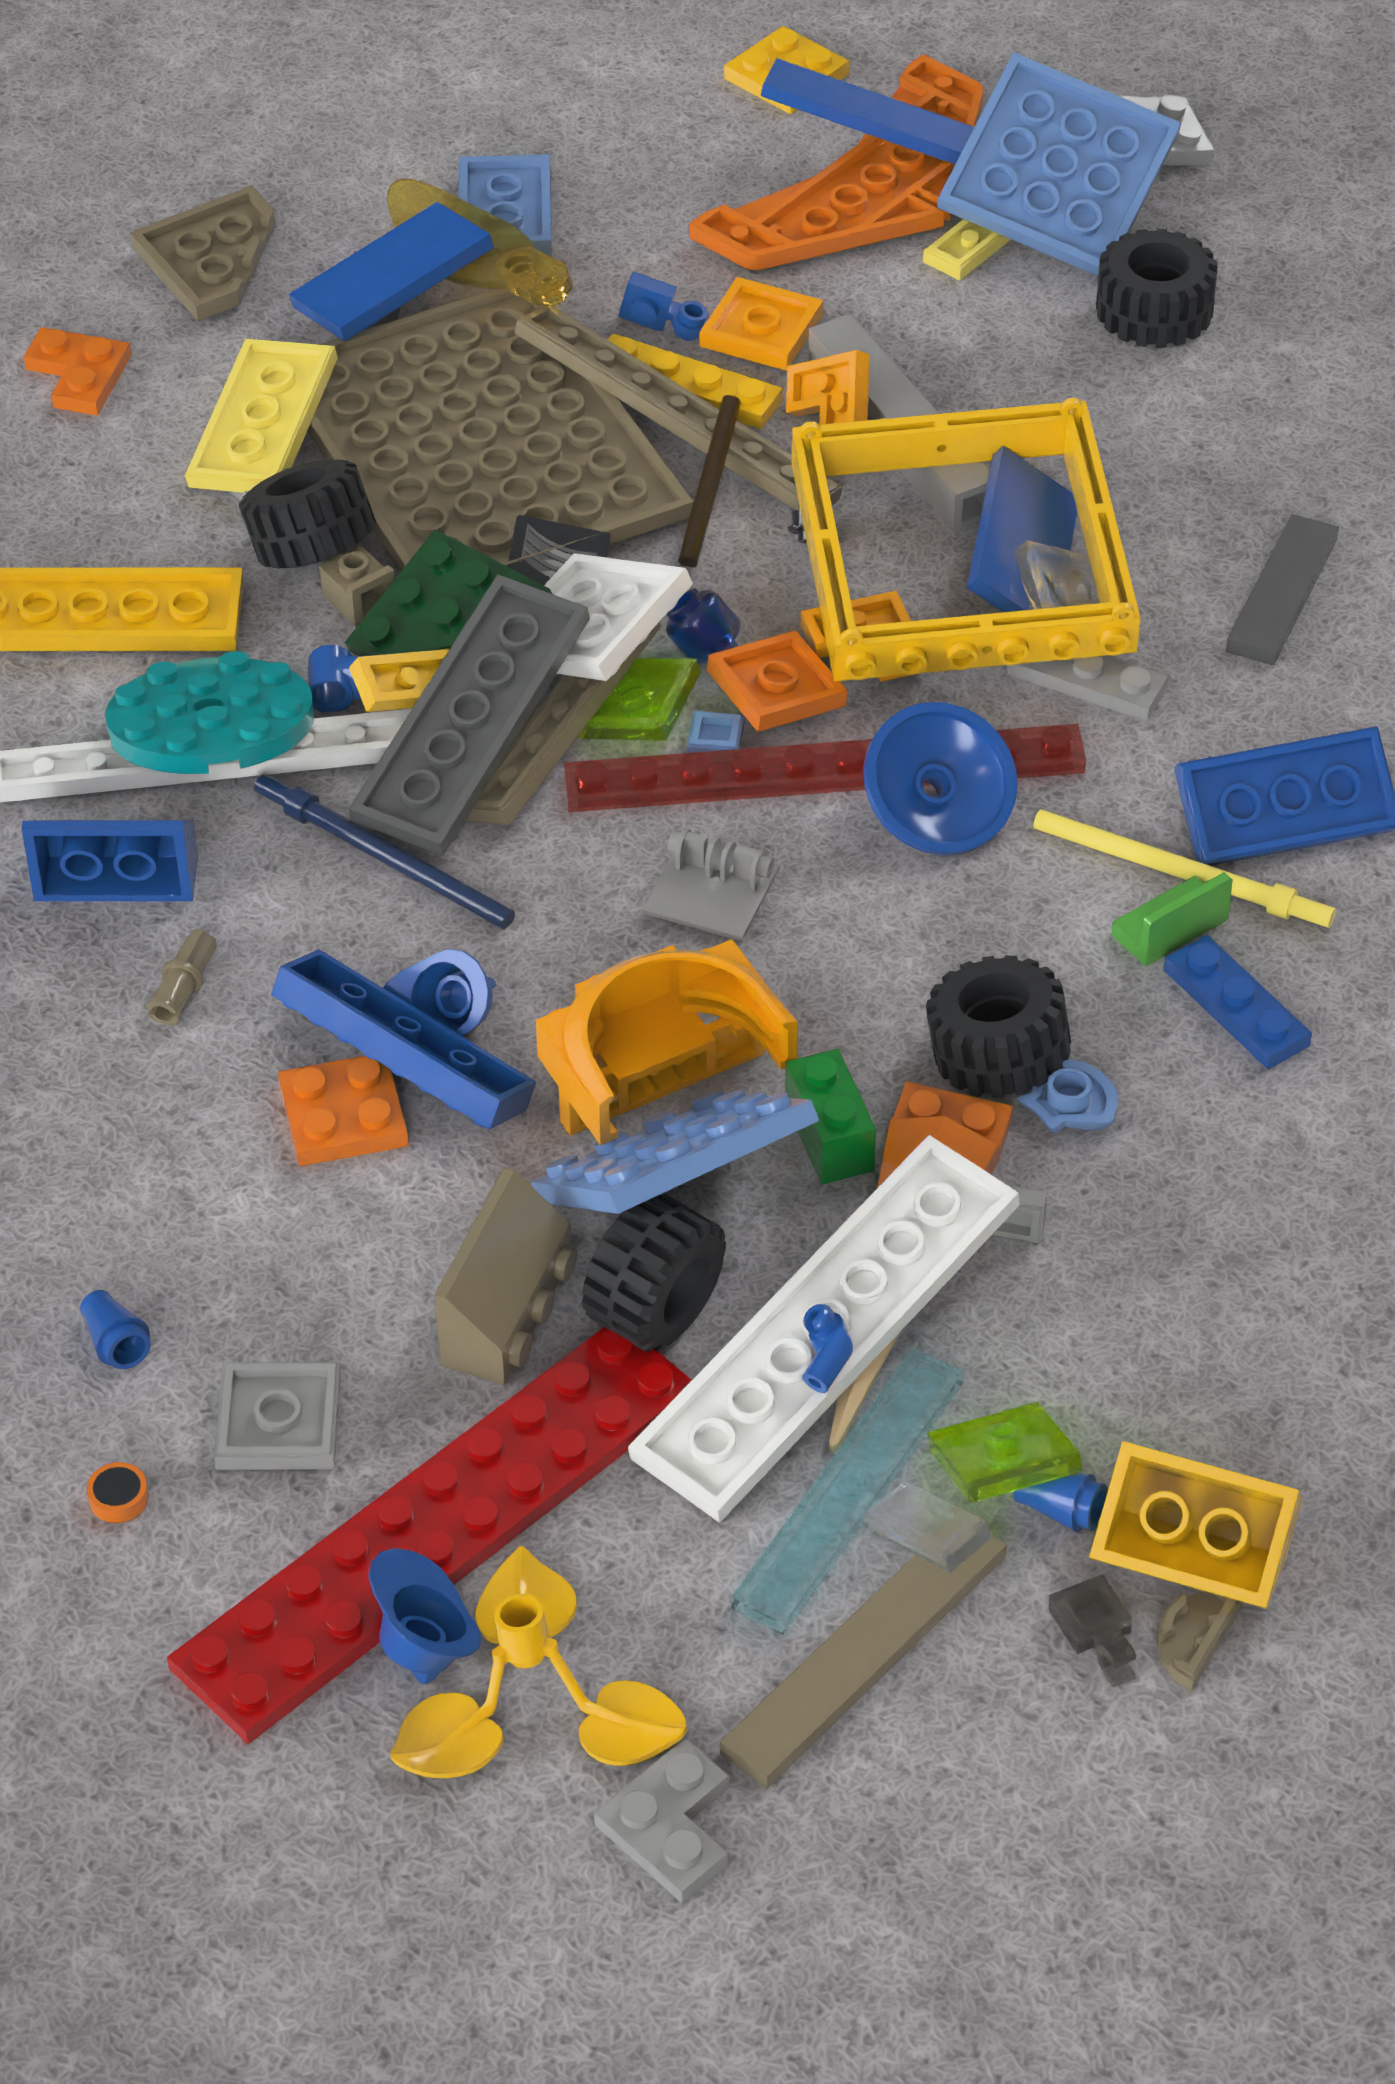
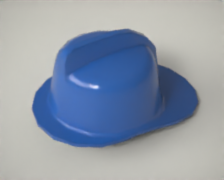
(447, 988)
(422, 1614)

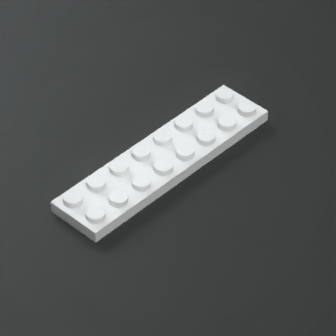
(872, 1273)

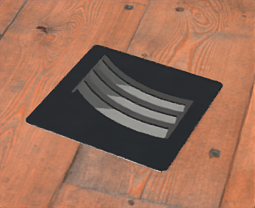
(536, 535)

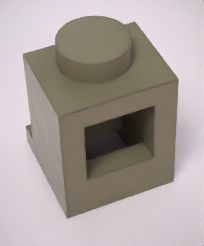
(349, 576)

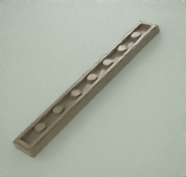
(661, 400)

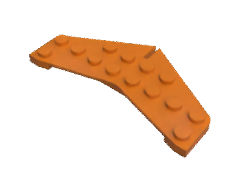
(857, 200)

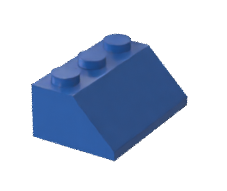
(111, 859)

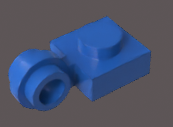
(652, 304)

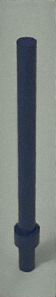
(305, 807)

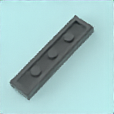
(1282, 589)

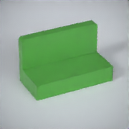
(1174, 918)

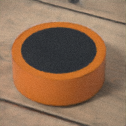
(117, 1492)

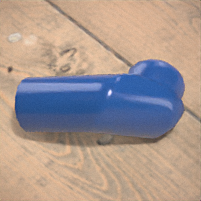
(831, 1345)

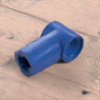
(331, 678)

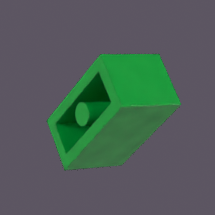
(845, 1135)

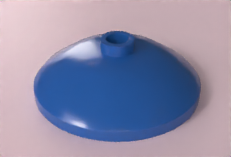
(955, 755)

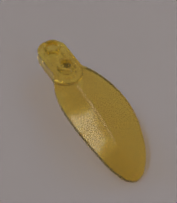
(508, 266)

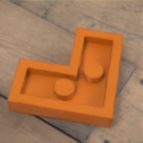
(86, 366)

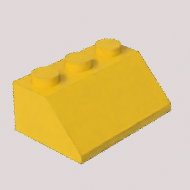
(1196, 1525)

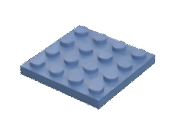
(1058, 163)
(673, 1150)

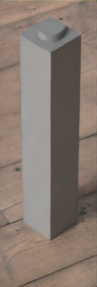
(951, 490)

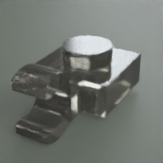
(1096, 1619)

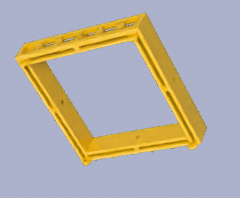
(973, 639)

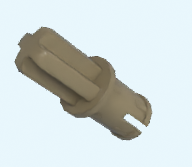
(181, 978)

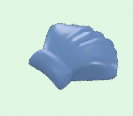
(1074, 1098)

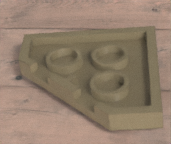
(209, 250)

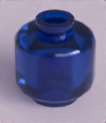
(702, 625)

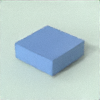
(715, 731)

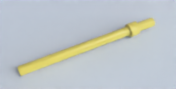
(1278, 900)

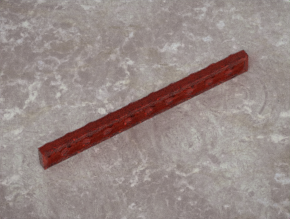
(780, 770)

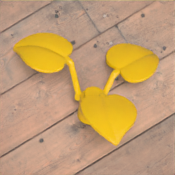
(520, 1613)

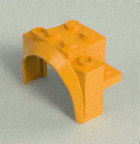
(640, 1036)

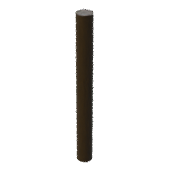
(709, 481)

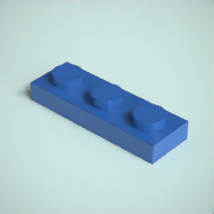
(1237, 1001)

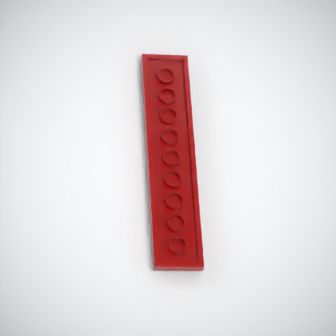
(451, 1509)

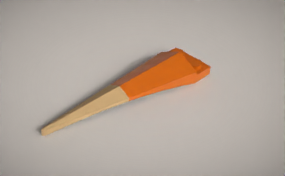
(964, 1124)

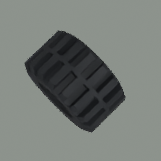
(1156, 287)
(307, 513)
(998, 1026)
(654, 1272)

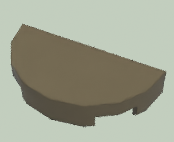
(1192, 1632)

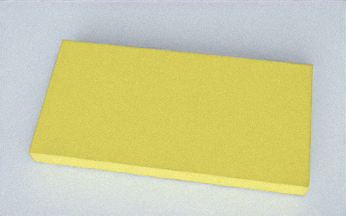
(261, 414)

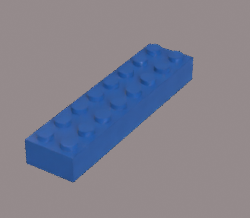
(403, 1039)

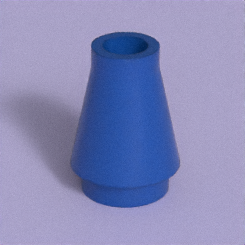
(117, 1333)
(1070, 1500)

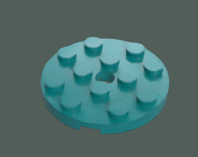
(209, 713)

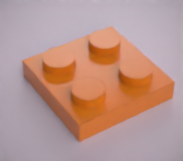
(776, 680)
(342, 1109)

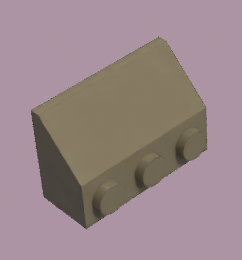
(502, 1281)

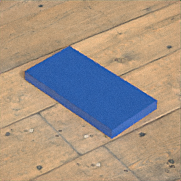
(391, 271)
(1016, 508)
(1287, 796)

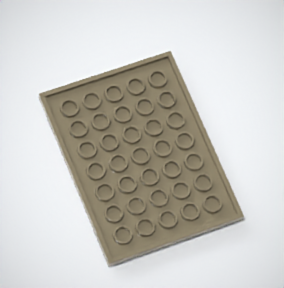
(475, 426)

